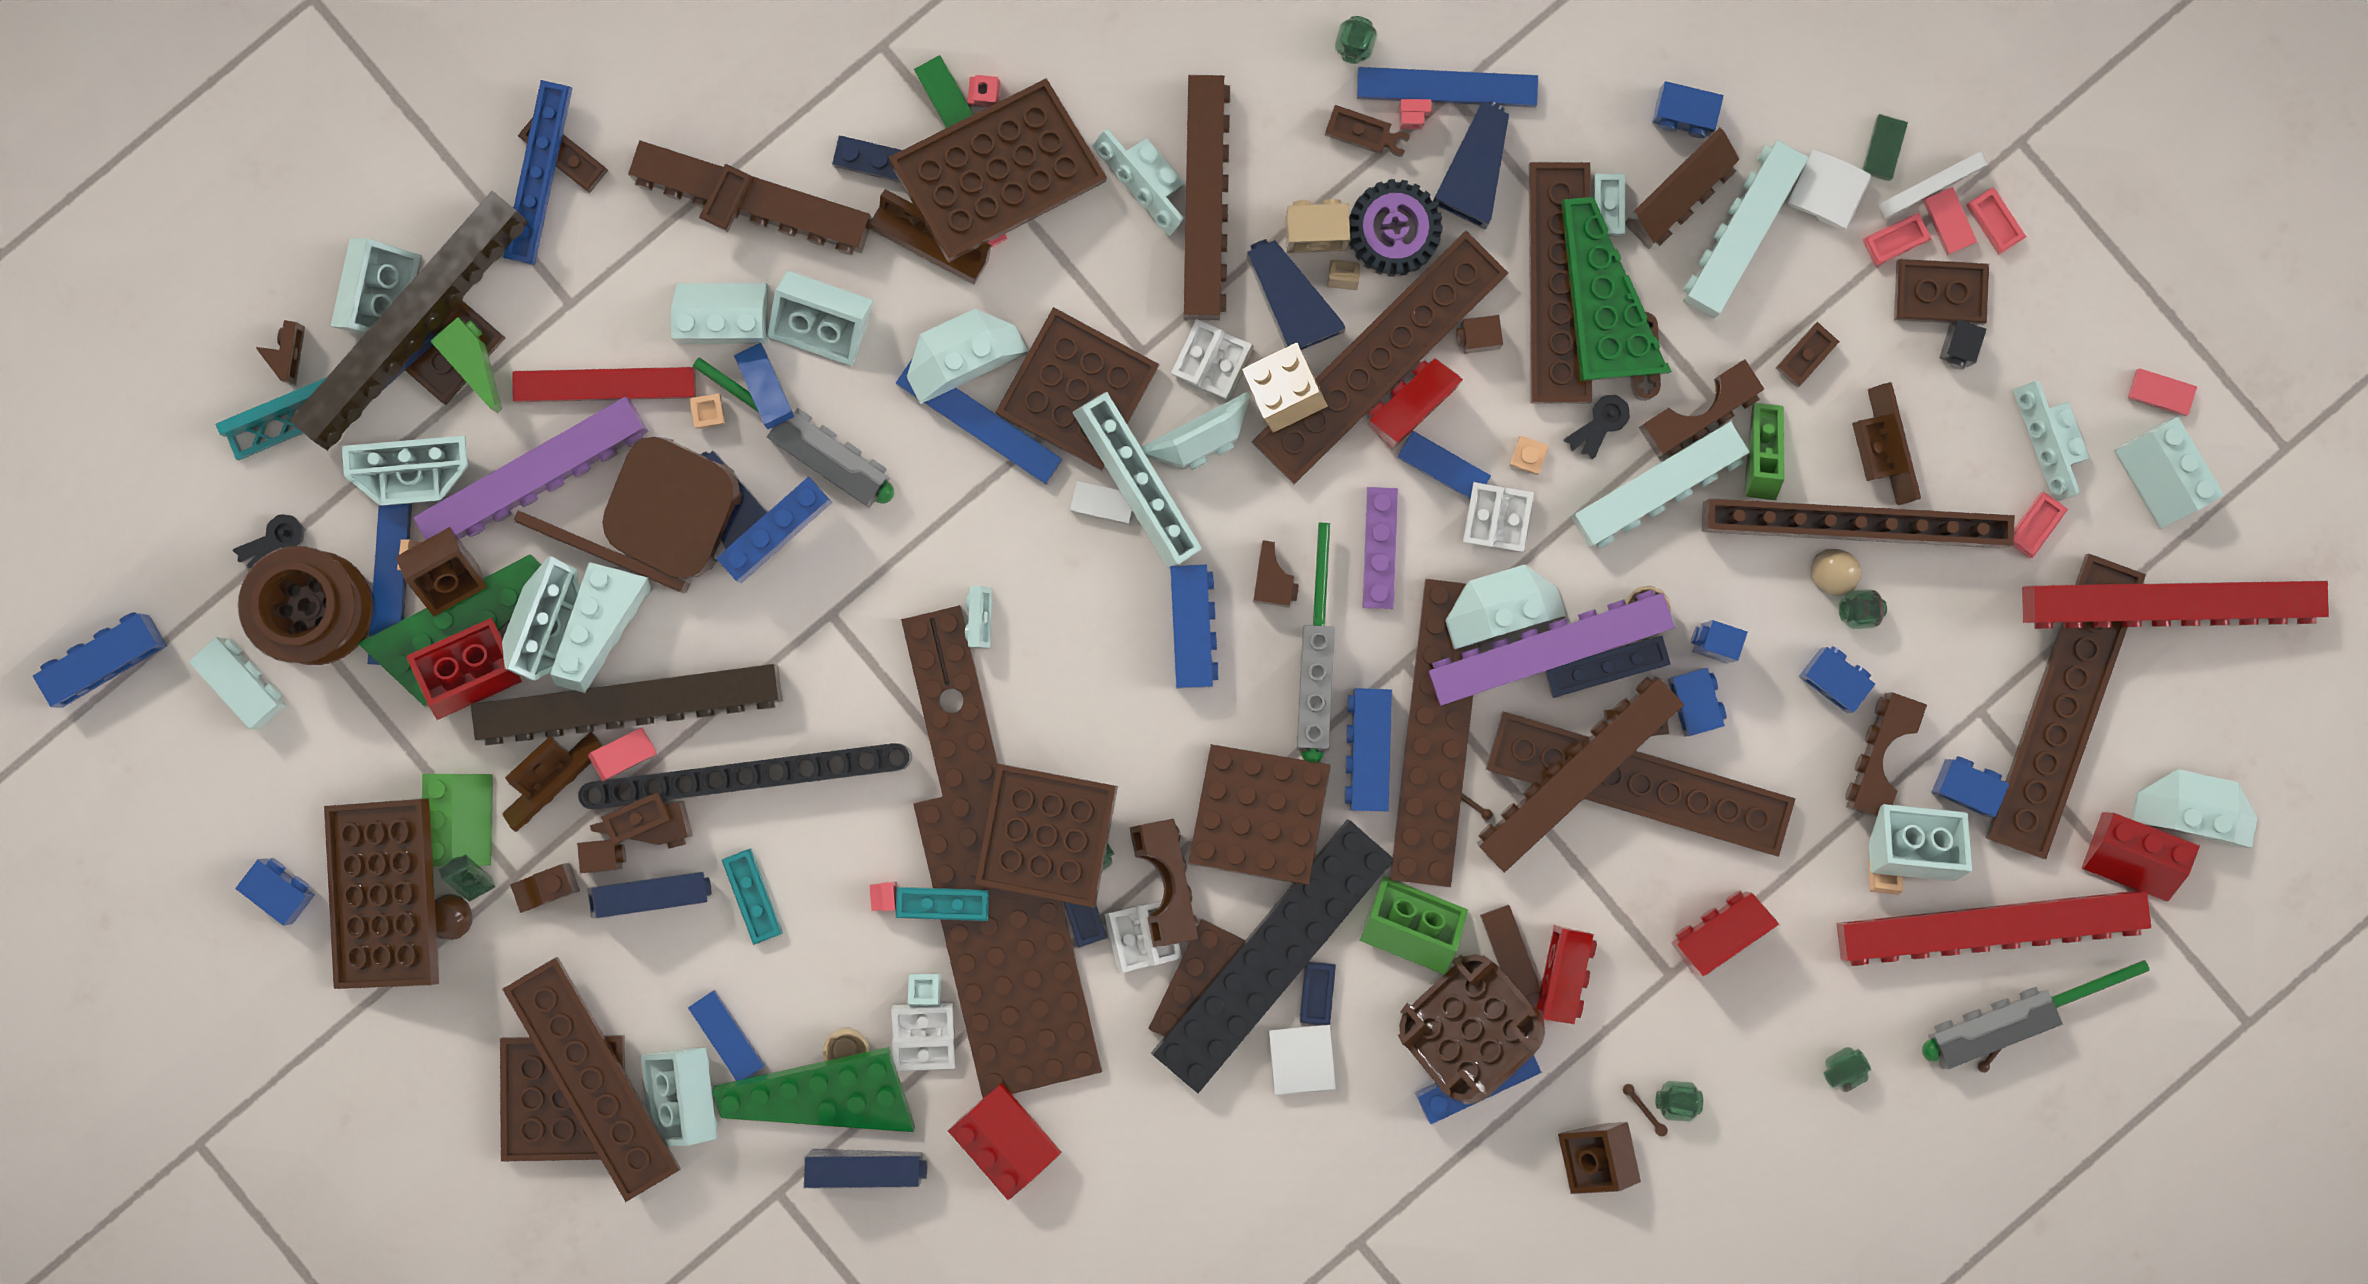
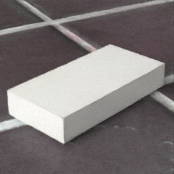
(1100, 502)

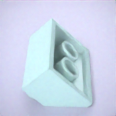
(371, 282)
(719, 313)
(819, 317)
(2169, 472)
(1920, 843)
(680, 1095)

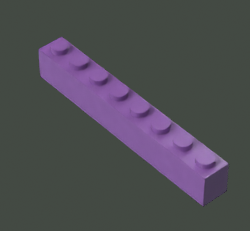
(535, 472)
(1551, 648)

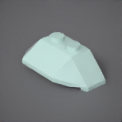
(961, 352)
(1201, 437)
(406, 469)
(1502, 605)
(540, 620)
(2197, 807)

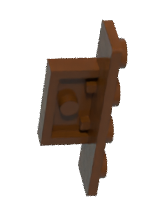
(1885, 446)
(545, 775)

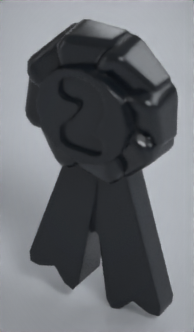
(1609, 415)
(280, 533)

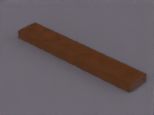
(601, 552)

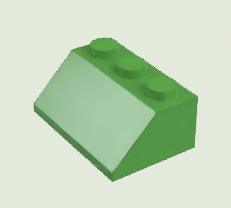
(459, 816)
(1414, 925)

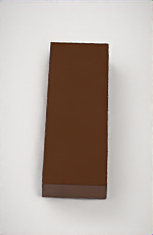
(574, 162)
(1510, 949)

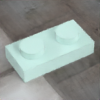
(1610, 198)
(979, 626)

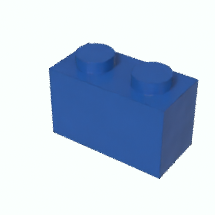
(1687, 110)
(1718, 641)
(1838, 679)
(1701, 707)
(1970, 787)
(275, 890)

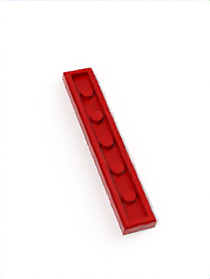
(604, 384)

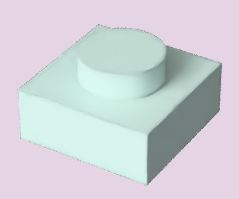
(924, 989)

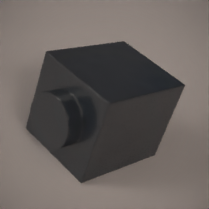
(1962, 344)

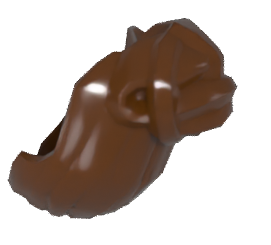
(452, 917)

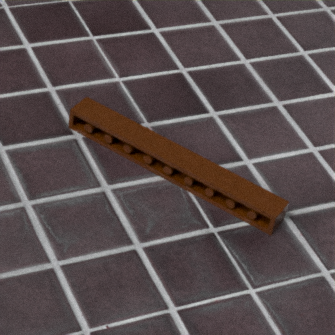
(1858, 523)

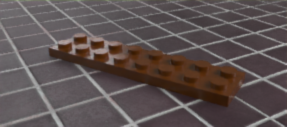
(1552, 326)
(591, 1079)

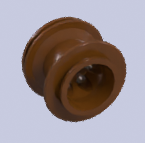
(341, 604)

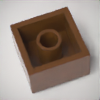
(441, 571)

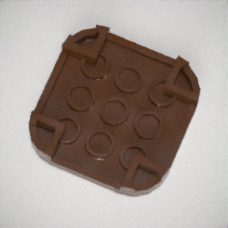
(670, 507)
(1472, 1029)

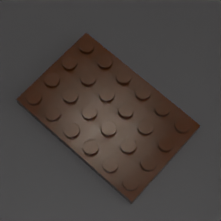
(997, 170)
(381, 894)

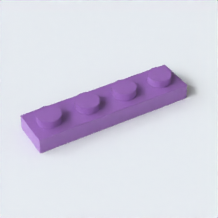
(1380, 548)

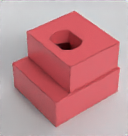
(987, 99)
(1413, 113)
(883, 896)

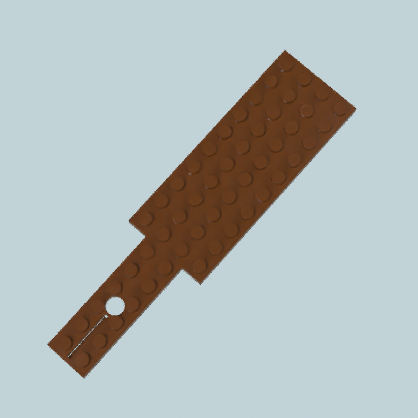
(1019, 966)

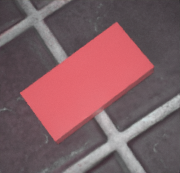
(1996, 220)
(1949, 221)
(1896, 239)
(2162, 392)
(2037, 524)
(622, 754)

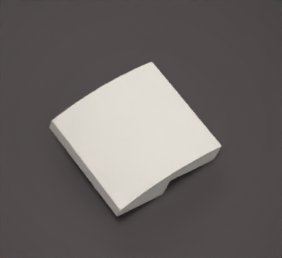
(1829, 189)
(1212, 360)
(1498, 517)
(1132, 939)
(923, 1037)
(1302, 1060)

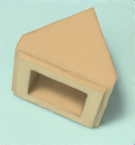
(1343, 274)

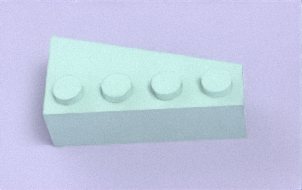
(598, 618)

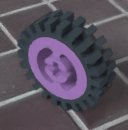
(1390, 198)

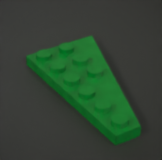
(1607, 312)
(423, 629)
(838, 1093)

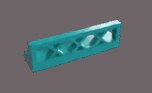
(261, 416)

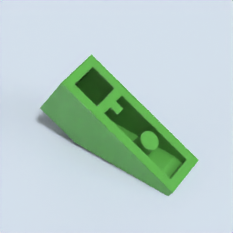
(470, 358)
(1766, 451)

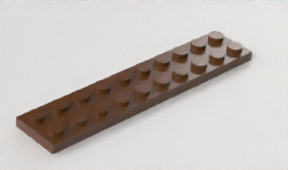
(1385, 354)
(2060, 723)
(1432, 753)
(1651, 787)

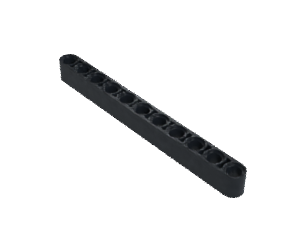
(731, 781)

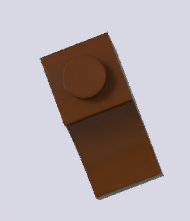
(1272, 583)
(545, 887)

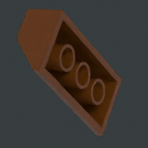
(1682, 189)

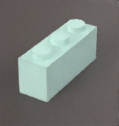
(238, 682)

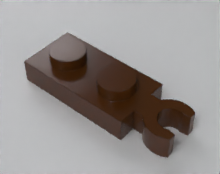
(1363, 131)

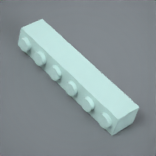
(1745, 228)
(1137, 480)
(1660, 484)

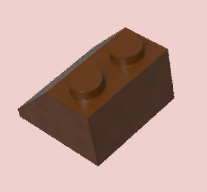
(1599, 1158)

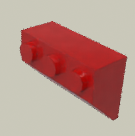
(1413, 401)
(462, 669)
(2139, 856)
(1723, 933)
(1565, 974)
(1004, 1141)

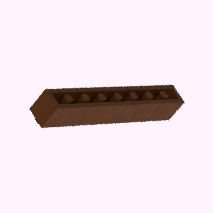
(1204, 197)
(763, 203)
(1580, 773)

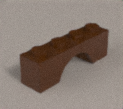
(1732, 389)
(1895, 718)
(1160, 846)

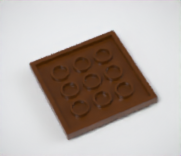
(1065, 371)
(1259, 814)
(1046, 835)
(533, 1110)

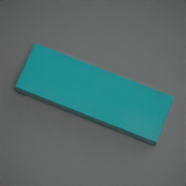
(752, 896)
(942, 903)

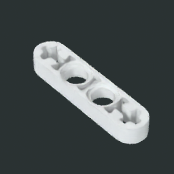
(1933, 185)

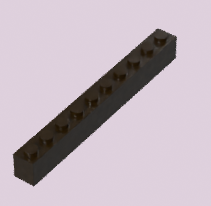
(409, 321)
(625, 703)

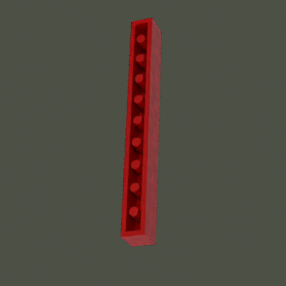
(2175, 601)
(1994, 925)

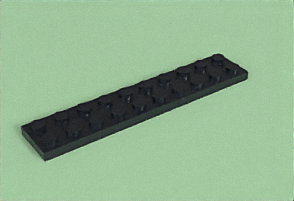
(1272, 957)

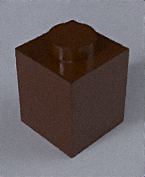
(1480, 334)
(600, 856)

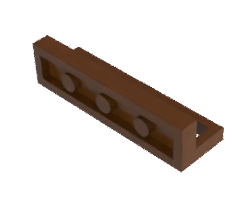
(903, 225)

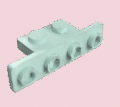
(1146, 176)
(2053, 438)

